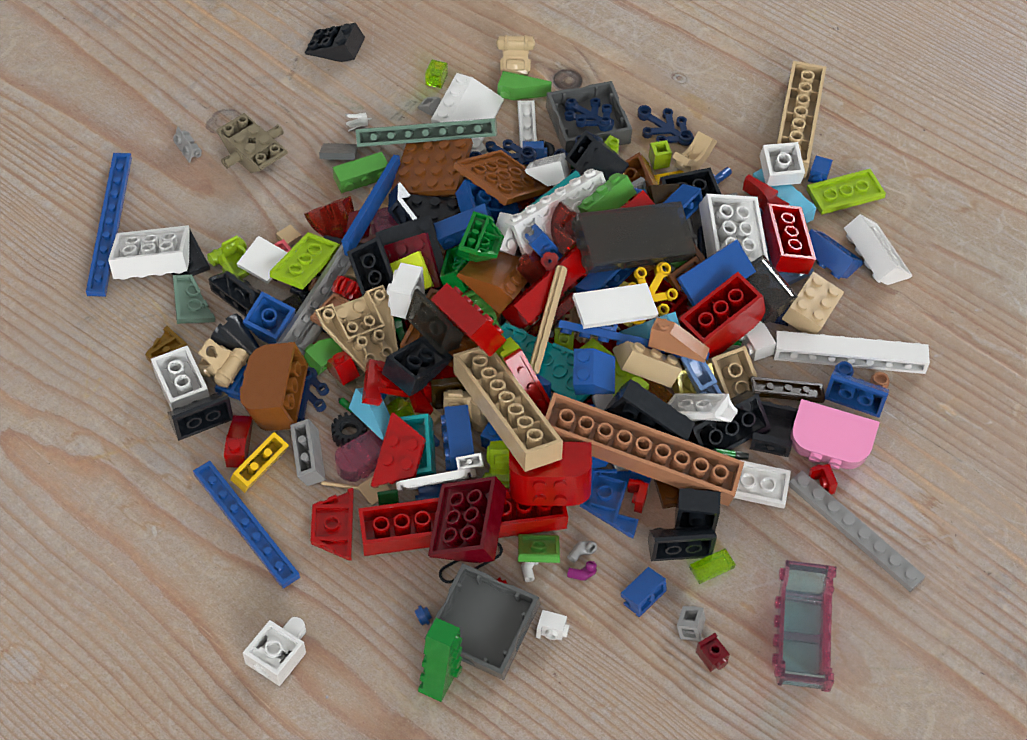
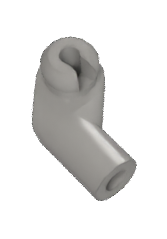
(582, 548)

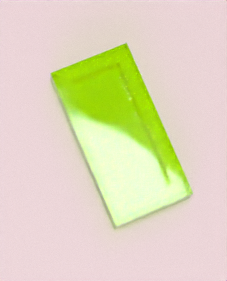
(712, 566)

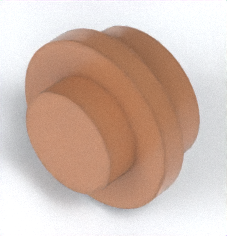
(881, 379)

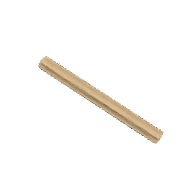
(548, 318)

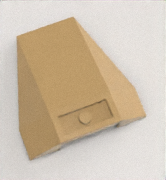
(362, 326)

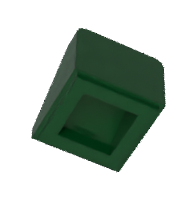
(388, 497)

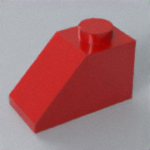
(342, 368)

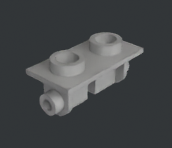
(186, 144)

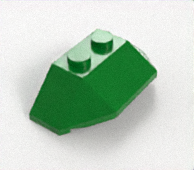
(481, 239)

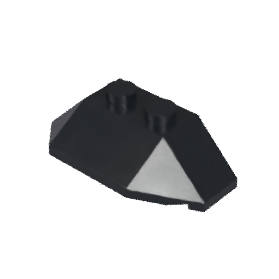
(234, 291)

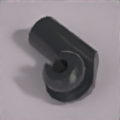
(299, 292)

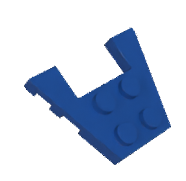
(607, 495)

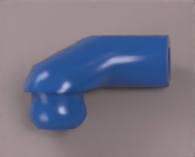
(726, 172)

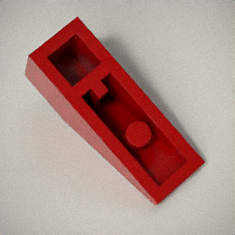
(238, 441)

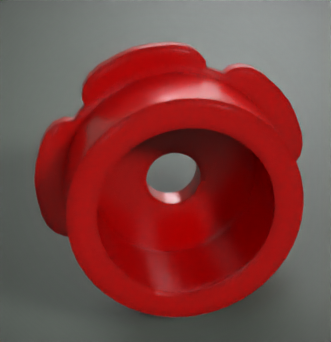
(544, 261)

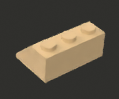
(647, 363)

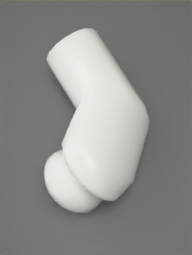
(527, 570)

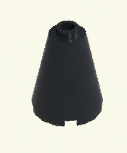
(235, 335)

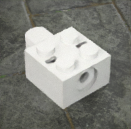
(277, 649)

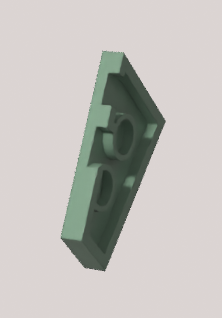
(189, 302)

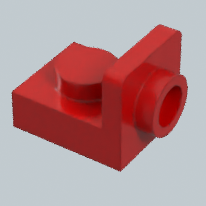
(825, 476)
(640, 490)

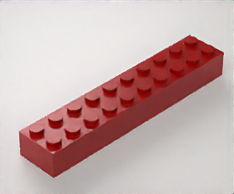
(532, 301)
(411, 523)

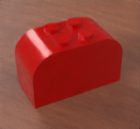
(725, 314)
(557, 483)

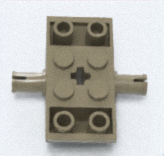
(250, 144)

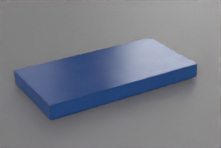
(714, 271)

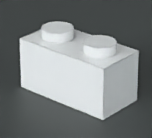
(470, 461)

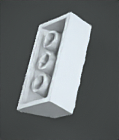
(549, 170)
(876, 251)

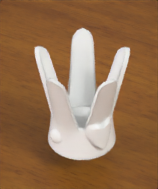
(361, 121)

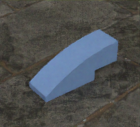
(701, 376)

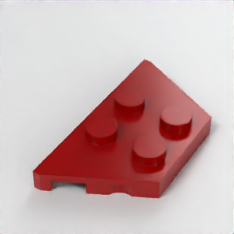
(399, 453)
(334, 524)

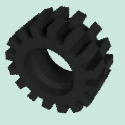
(344, 422)

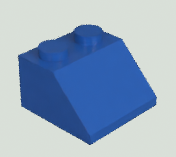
(268, 318)
(593, 372)

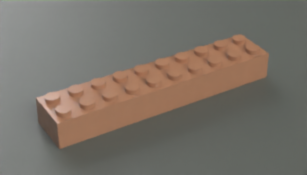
(645, 448)

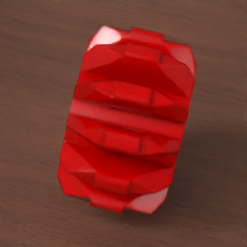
(346, 288)

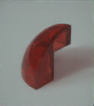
(331, 218)
(561, 228)

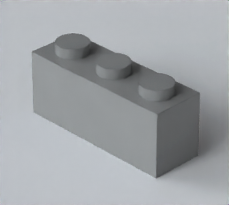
(307, 452)

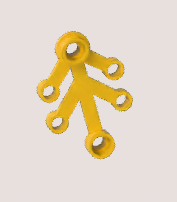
(659, 275)

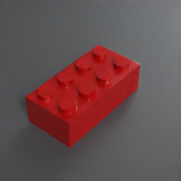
(788, 238)
(469, 318)

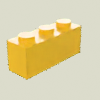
(259, 462)

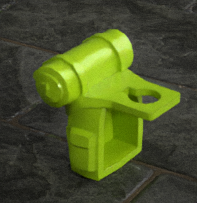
(229, 255)
(498, 459)

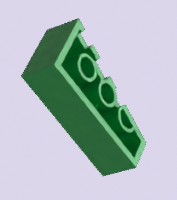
(451, 268)

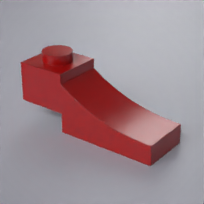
(764, 192)

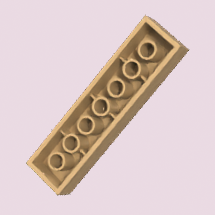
(802, 107)
(508, 408)

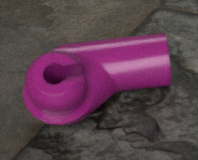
(583, 574)

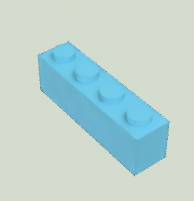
(792, 196)

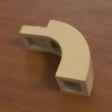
(696, 153)

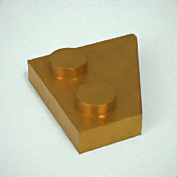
(168, 342)

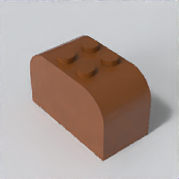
(274, 385)

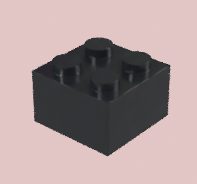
(697, 508)

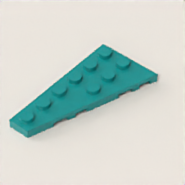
(556, 363)

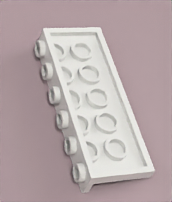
(542, 211)

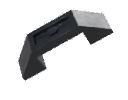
(397, 205)

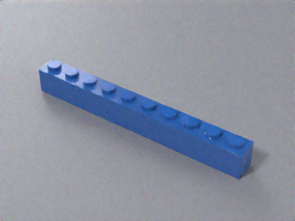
(690, 199)

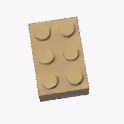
(813, 305)

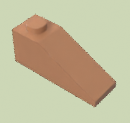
(674, 339)

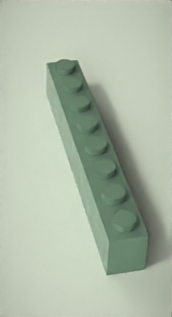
(426, 132)

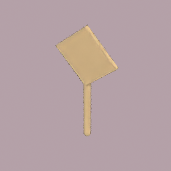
(365, 489)

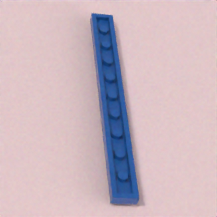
(108, 224)

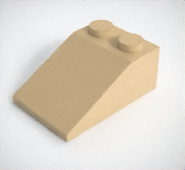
(733, 371)

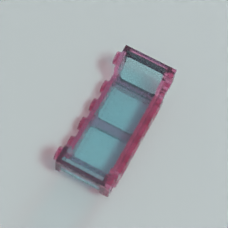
(804, 626)

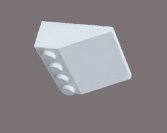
(467, 101)
(731, 219)
(150, 252)

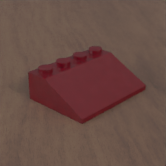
(468, 520)

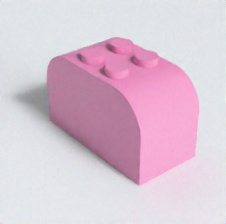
(832, 435)

